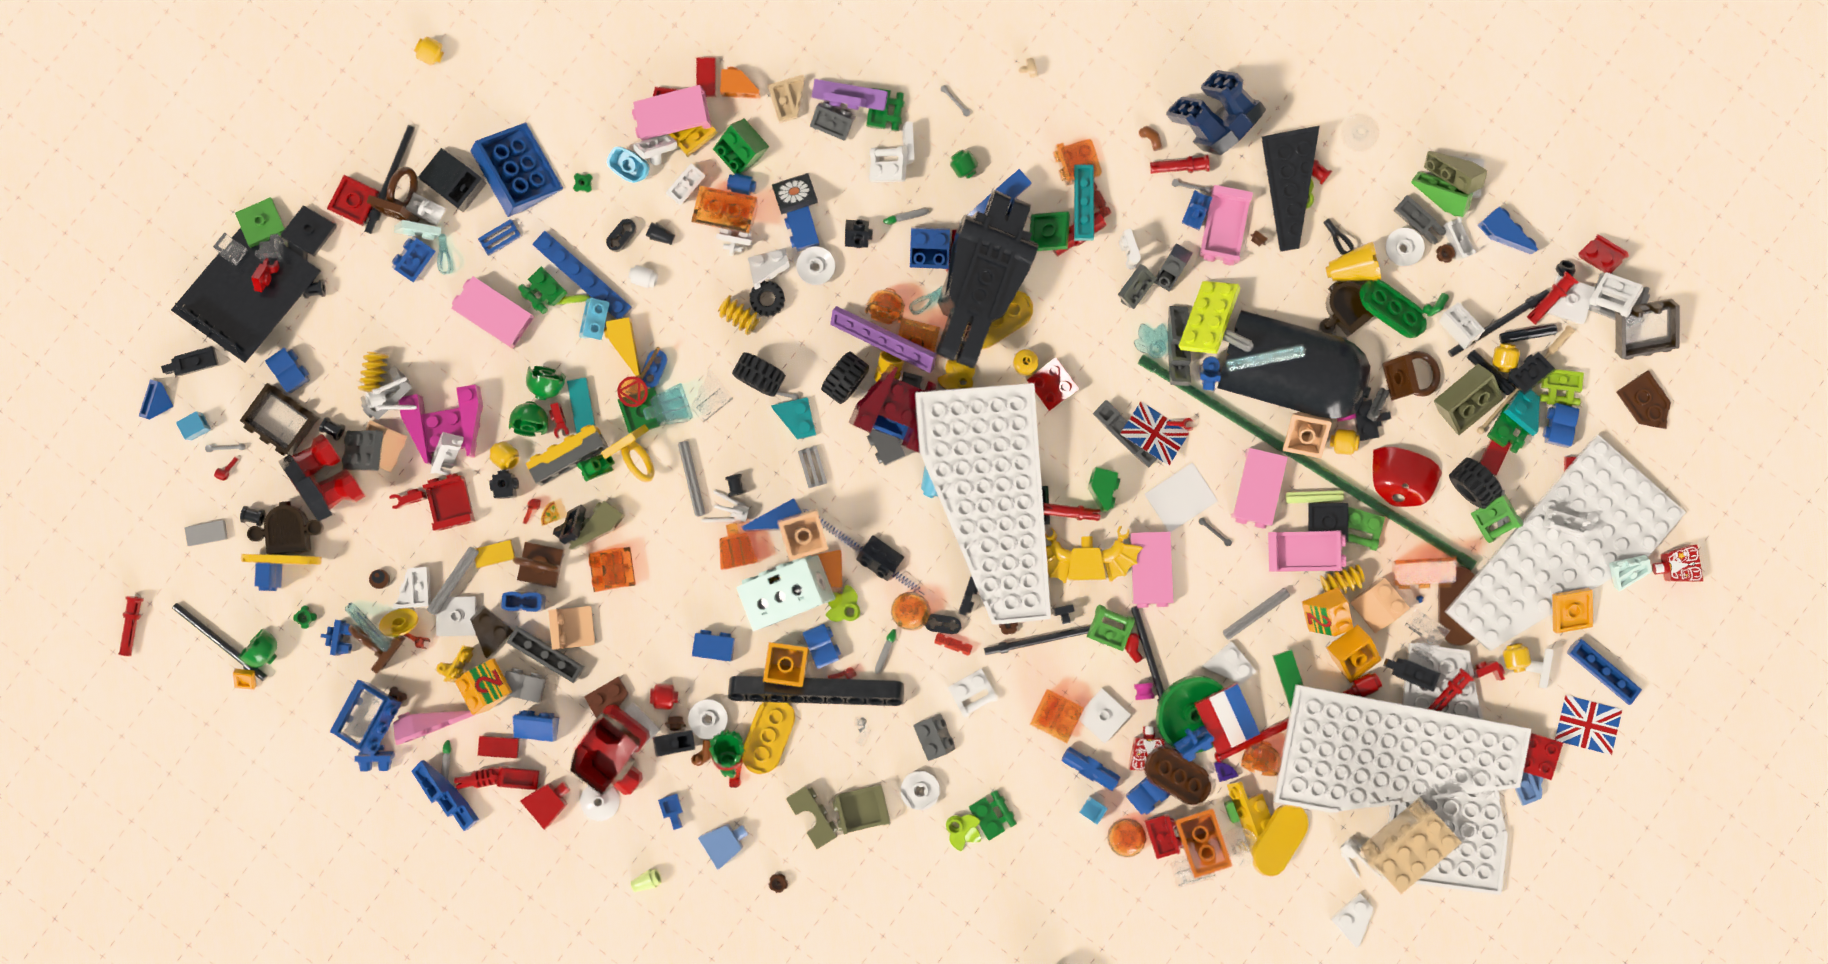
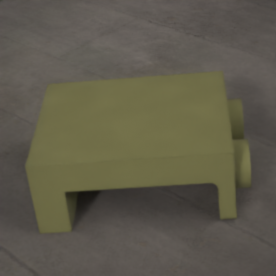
(861, 809)

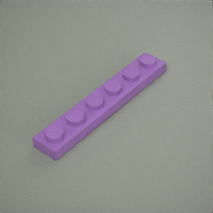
(883, 339)

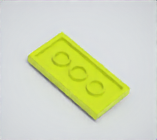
(1209, 317)

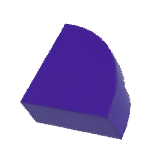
(1224, 771)

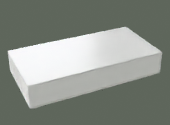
(908, 140)

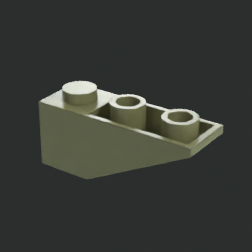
(1456, 171)
(601, 523)

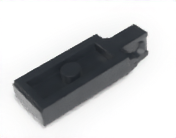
(192, 362)
(1413, 673)

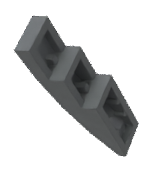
(1178, 359)

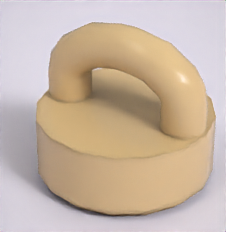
(1030, 67)

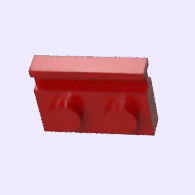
(1603, 254)

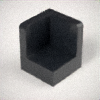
(912, 379)

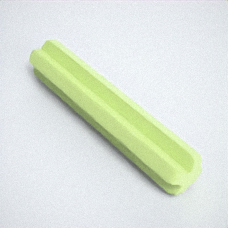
(1314, 496)

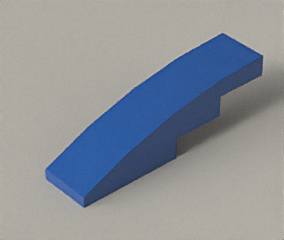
(1012, 186)
(442, 791)

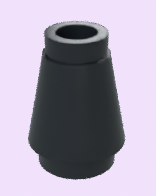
(659, 234)

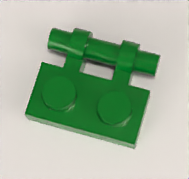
(879, 118)
(547, 286)
(1503, 431)
(989, 822)

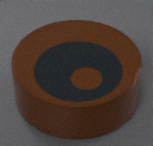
(379, 579)

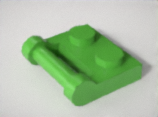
(1494, 512)
(1366, 523)
(1109, 634)

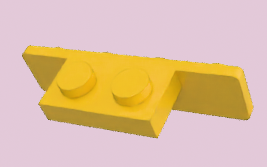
(1251, 811)

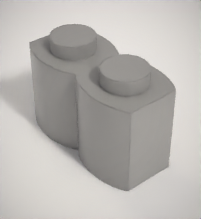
(525, 686)

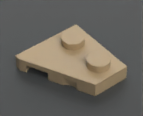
(787, 97)

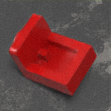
(1484, 668)

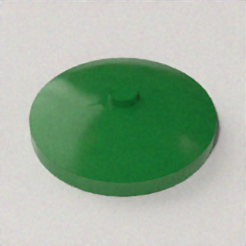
(1177, 707)

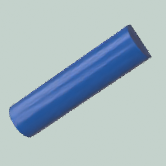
(1604, 671)

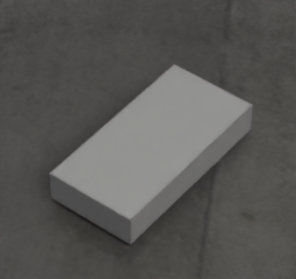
(206, 533)

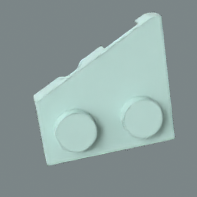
(417, 229)
(1629, 571)

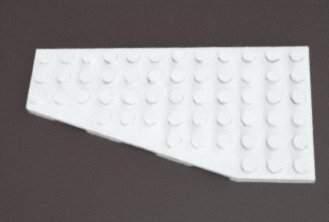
(988, 479)
(1534, 562)
(1381, 753)
(1473, 817)

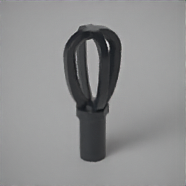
(1334, 232)

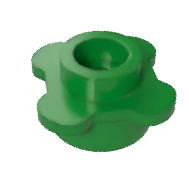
(586, 187)
(298, 617)

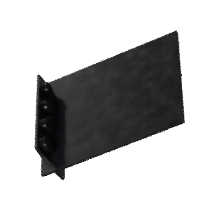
(231, 311)

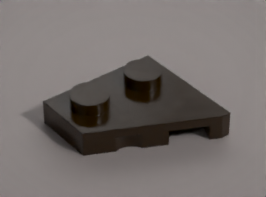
(489, 630)

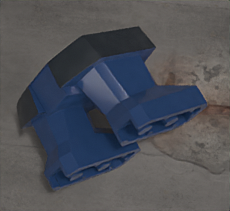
(1229, 124)

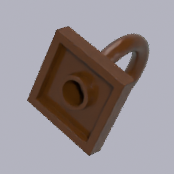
(393, 207)
(1402, 376)
(539, 564)
(383, 656)

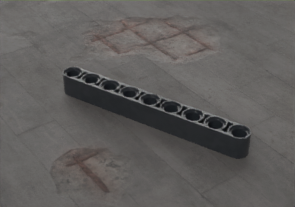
(818, 691)

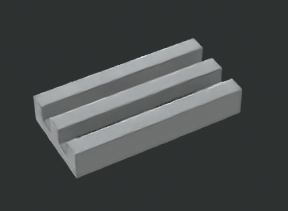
(817, 483)

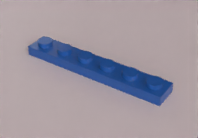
(581, 274)

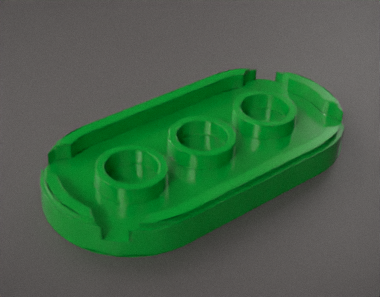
(1393, 308)

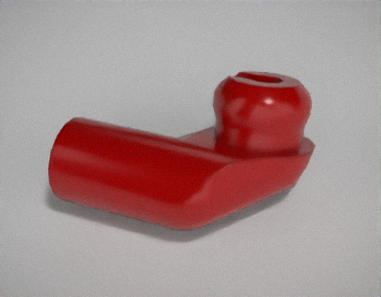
(1132, 647)

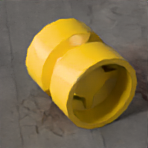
(885, 361)

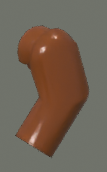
(1153, 135)
(702, 756)

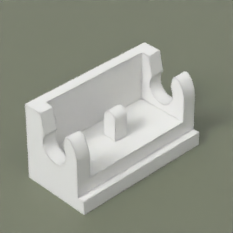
(685, 184)
(1459, 239)
(1461, 325)
(445, 453)
(1566, 522)

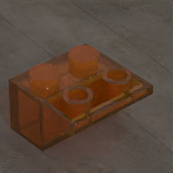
(612, 569)
(1056, 716)

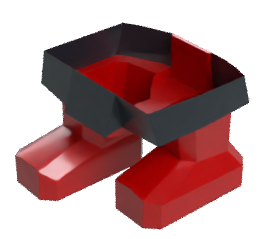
(324, 494)

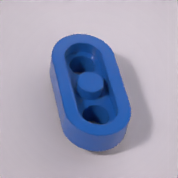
(655, 369)

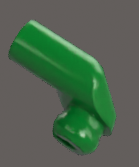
(1437, 307)

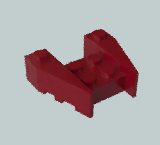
(891, 400)

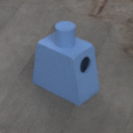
(723, 843)

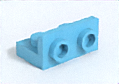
(593, 319)

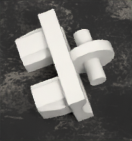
(425, 209)
(726, 235)

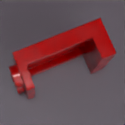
(449, 502)

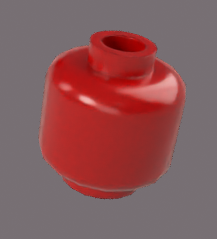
(663, 696)

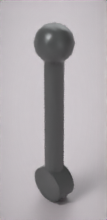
(1227, 542)

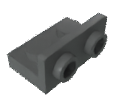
(832, 120)
(1136, 286)

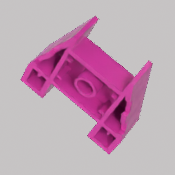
(428, 427)

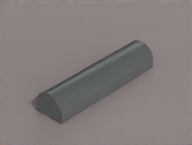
(545, 654)

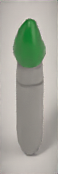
(906, 216)
(885, 651)
(446, 759)

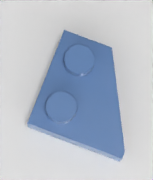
(1530, 789)

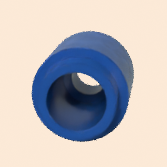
(741, 184)

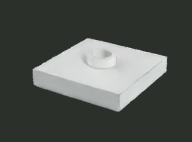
(1575, 305)
(455, 617)
(1103, 715)

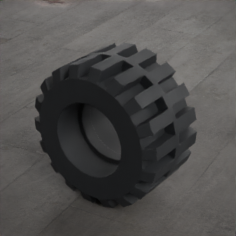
(758, 374)
(845, 377)
(1475, 483)

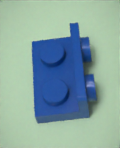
(412, 259)

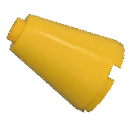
(1355, 265)

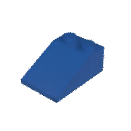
(769, 520)

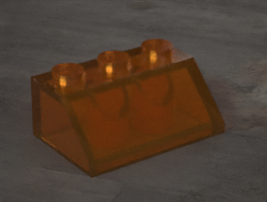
(725, 209)
(1424, 572)

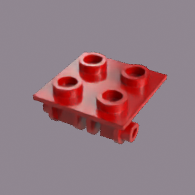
(1053, 384)
(1542, 756)

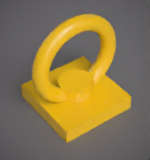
(627, 444)

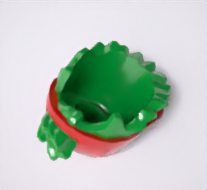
(727, 752)

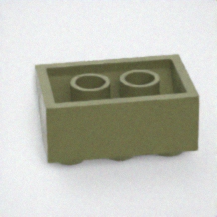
(1469, 399)

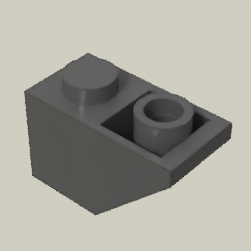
(1173, 267)
(887, 446)

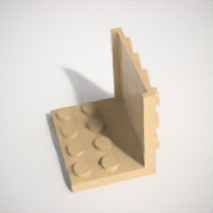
(1410, 845)

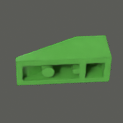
(1443, 194)

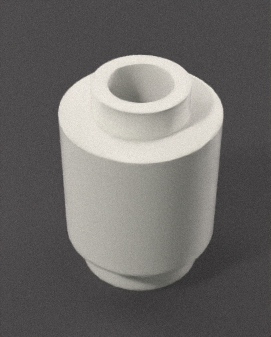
(643, 276)

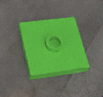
(260, 222)

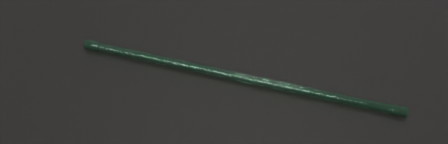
(1461, 558)

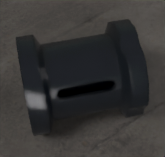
(315, 289)
(332, 428)
(735, 485)
(252, 515)

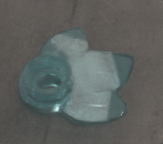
(1149, 338)

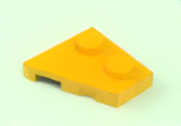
(692, 138)

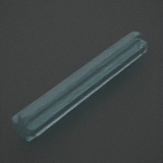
(1265, 358)
(367, 626)

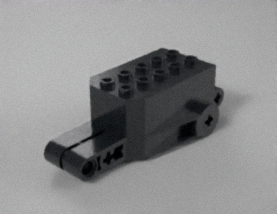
(984, 275)

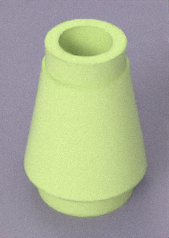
(647, 880)

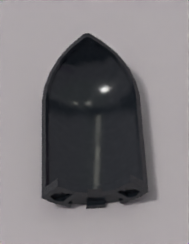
(1322, 383)

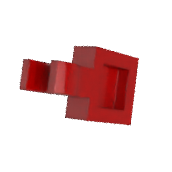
(262, 277)
(557, 415)
(413, 497)

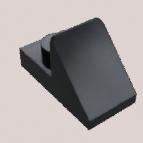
(673, 743)

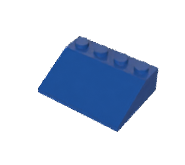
(515, 168)

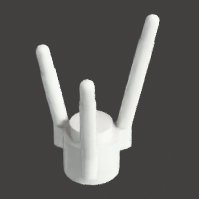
(377, 397)
(740, 511)
(1351, 849)

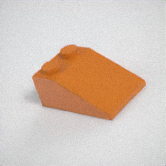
(1203, 843)

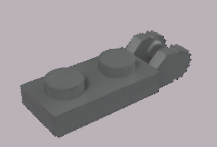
(1418, 219)

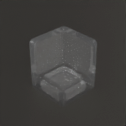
(230, 249)
(271, 249)

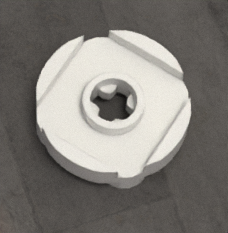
(917, 801)

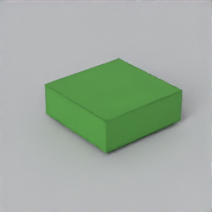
(1231, 811)

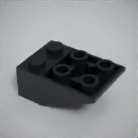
(452, 180)

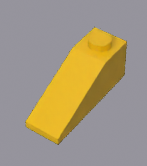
(622, 338)

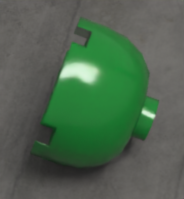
(543, 382)
(528, 419)
(260, 650)

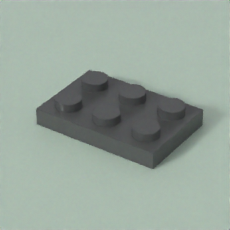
(362, 450)

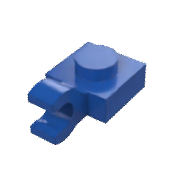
(671, 807)

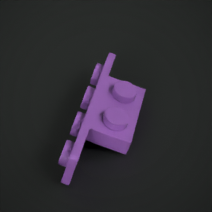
(849, 94)

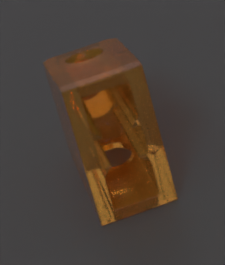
(736, 549)

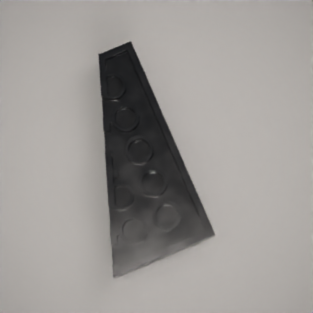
(1289, 172)

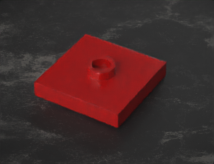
(351, 200)

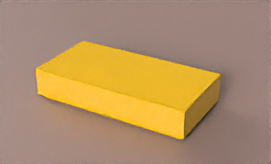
(494, 554)

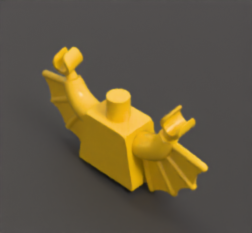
(1090, 562)

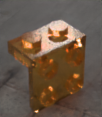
(1075, 154)

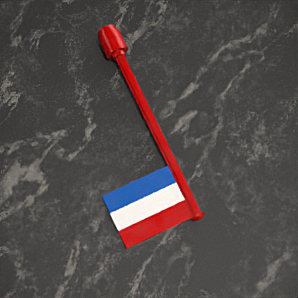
(1233, 726)

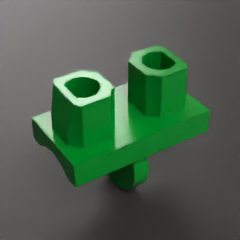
(596, 467)

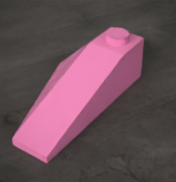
(420, 724)

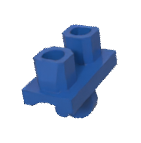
(1196, 210)
(1210, 372)
(337, 645)
(1193, 742)
(383, 758)

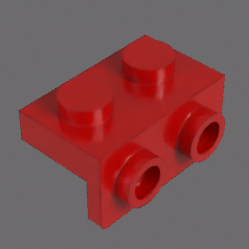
(1162, 836)

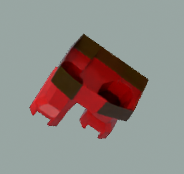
(606, 752)

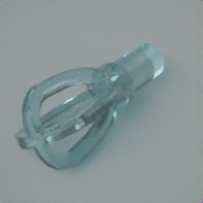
(444, 249)
(931, 296)

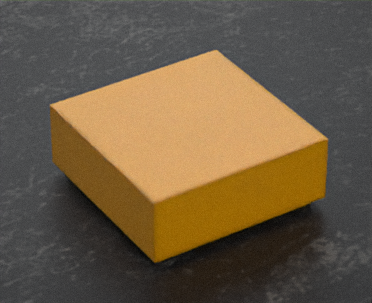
(244, 679)

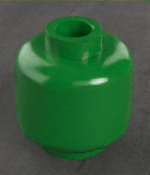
(963, 164)

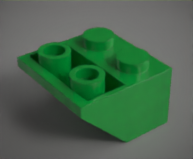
(740, 146)
(1102, 486)

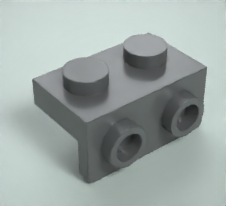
(934, 737)

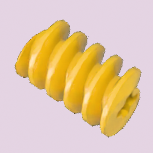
(738, 315)
(373, 371)
(1344, 579)

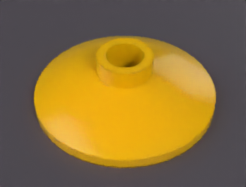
(398, 622)

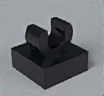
(1064, 613)

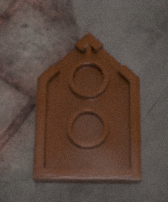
(1646, 401)

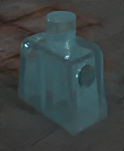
(669, 407)

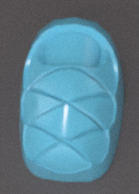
(628, 164)

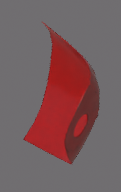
(1398, 466)

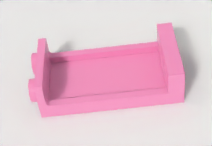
(671, 112)
(1225, 225)
(492, 312)
(1259, 488)
(1306, 551)
(1153, 572)

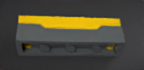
(566, 455)

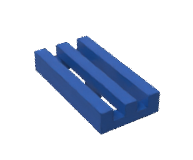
(496, 230)

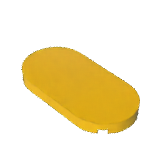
(1016, 317)
(281, 559)
(768, 736)
(1279, 840)

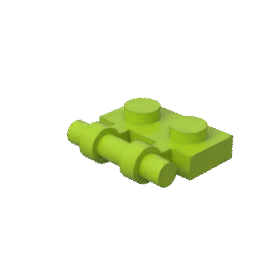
(1565, 381)

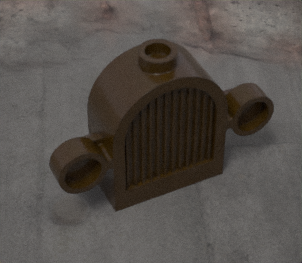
(1344, 309)
(286, 530)

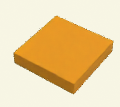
(1572, 610)

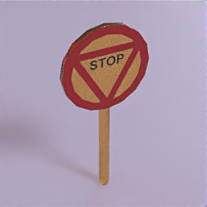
(633, 390)

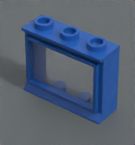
(365, 717)

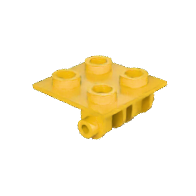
(454, 670)

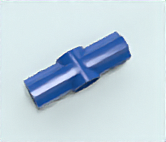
(1090, 768)

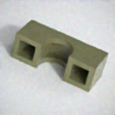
(805, 800)

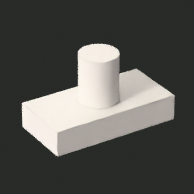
(654, 147)
(1542, 668)

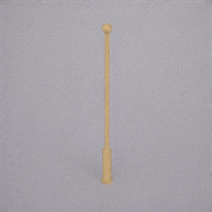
(1551, 350)

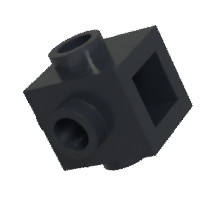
(857, 233)
(510, 487)

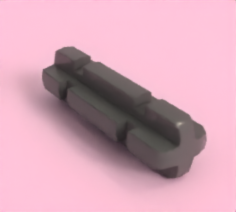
(1378, 404)

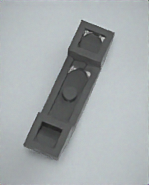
(1114, 423)

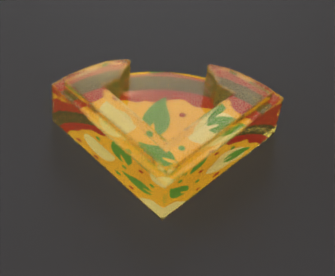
(550, 514)

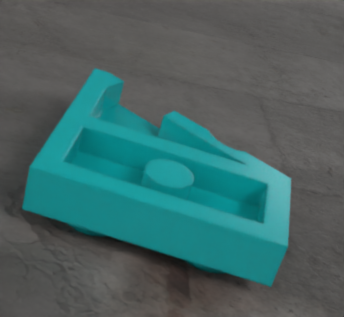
(1525, 411)
(796, 417)

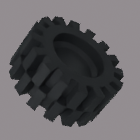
(770, 310)

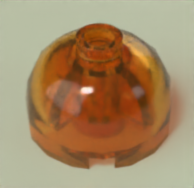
(885, 306)
(910, 611)
(1262, 758)
(1126, 837)

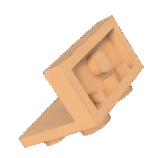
(571, 627)

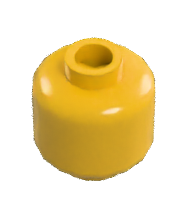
(429, 50)
(1506, 357)
(1022, 368)
(1345, 442)
(504, 455)
(1516, 657)

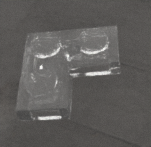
(1431, 634)

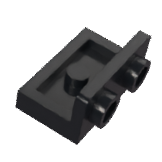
(879, 558)

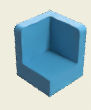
(193, 426)
(1093, 810)

